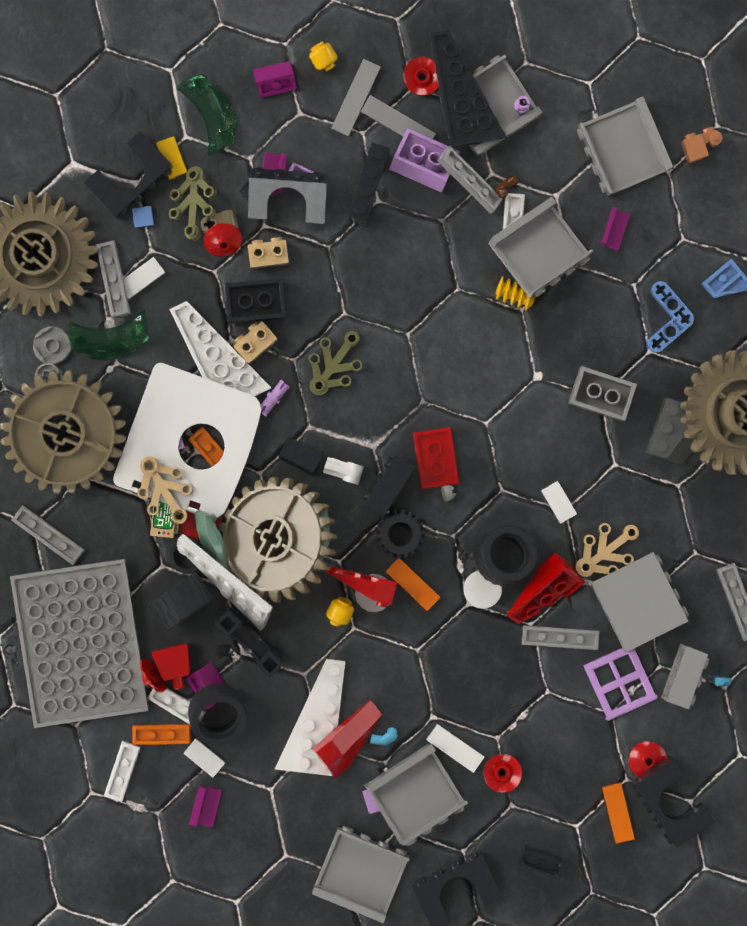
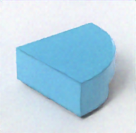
(716, 680)

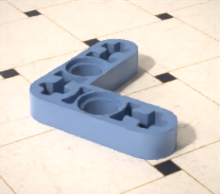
(675, 322)

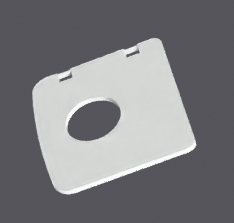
(167, 409)

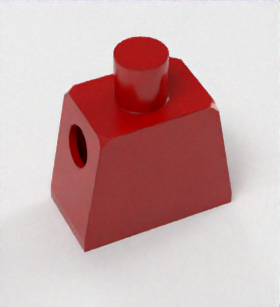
(173, 663)

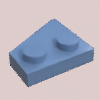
(726, 281)

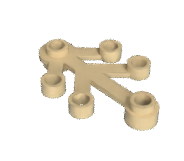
(162, 487)
(604, 551)

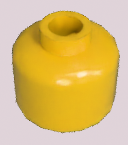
(323, 56)
(340, 611)

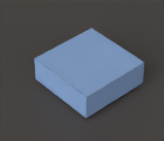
(143, 217)

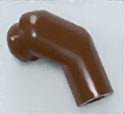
(502, 188)

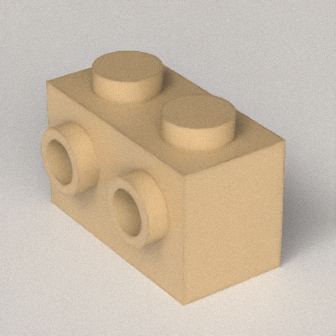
(268, 253)
(254, 342)

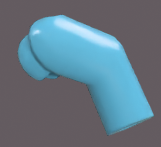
(386, 739)

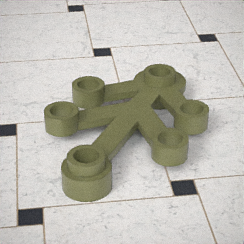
(192, 201)
(333, 366)

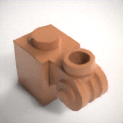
(695, 145)

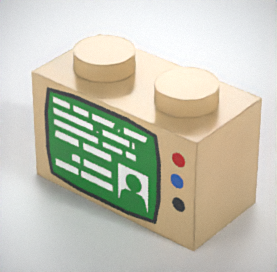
(162, 523)

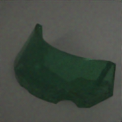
(214, 109)
(110, 342)

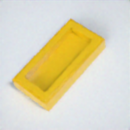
(171, 152)

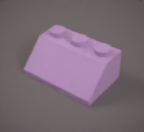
(418, 160)

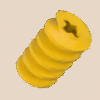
(513, 293)

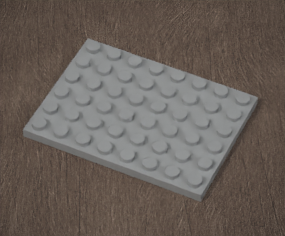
(79, 643)

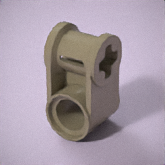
(223, 217)

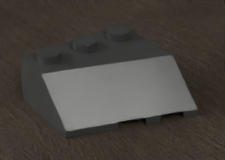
(668, 434)

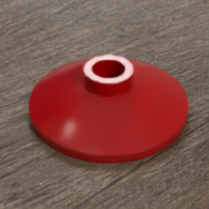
(420, 66)
(222, 233)
(152, 676)
(643, 751)
(509, 780)

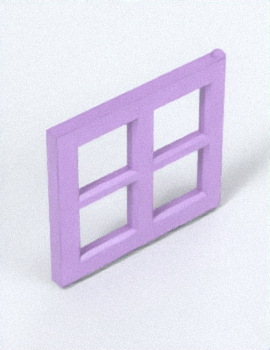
(619, 682)

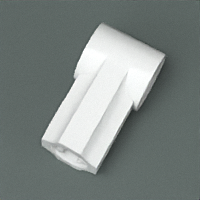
(347, 471)

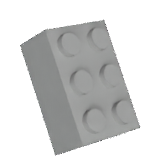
(602, 393)
(685, 676)

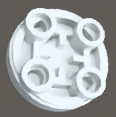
(480, 591)

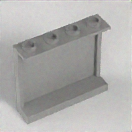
(502, 90)
(624, 147)
(539, 249)
(640, 601)
(415, 795)
(360, 873)

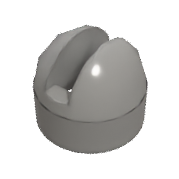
(447, 492)

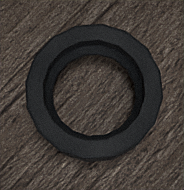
(176, 565)

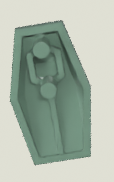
(210, 537)

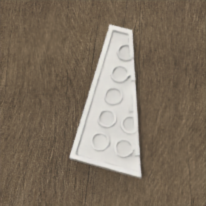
(214, 355)
(230, 587)
(315, 722)

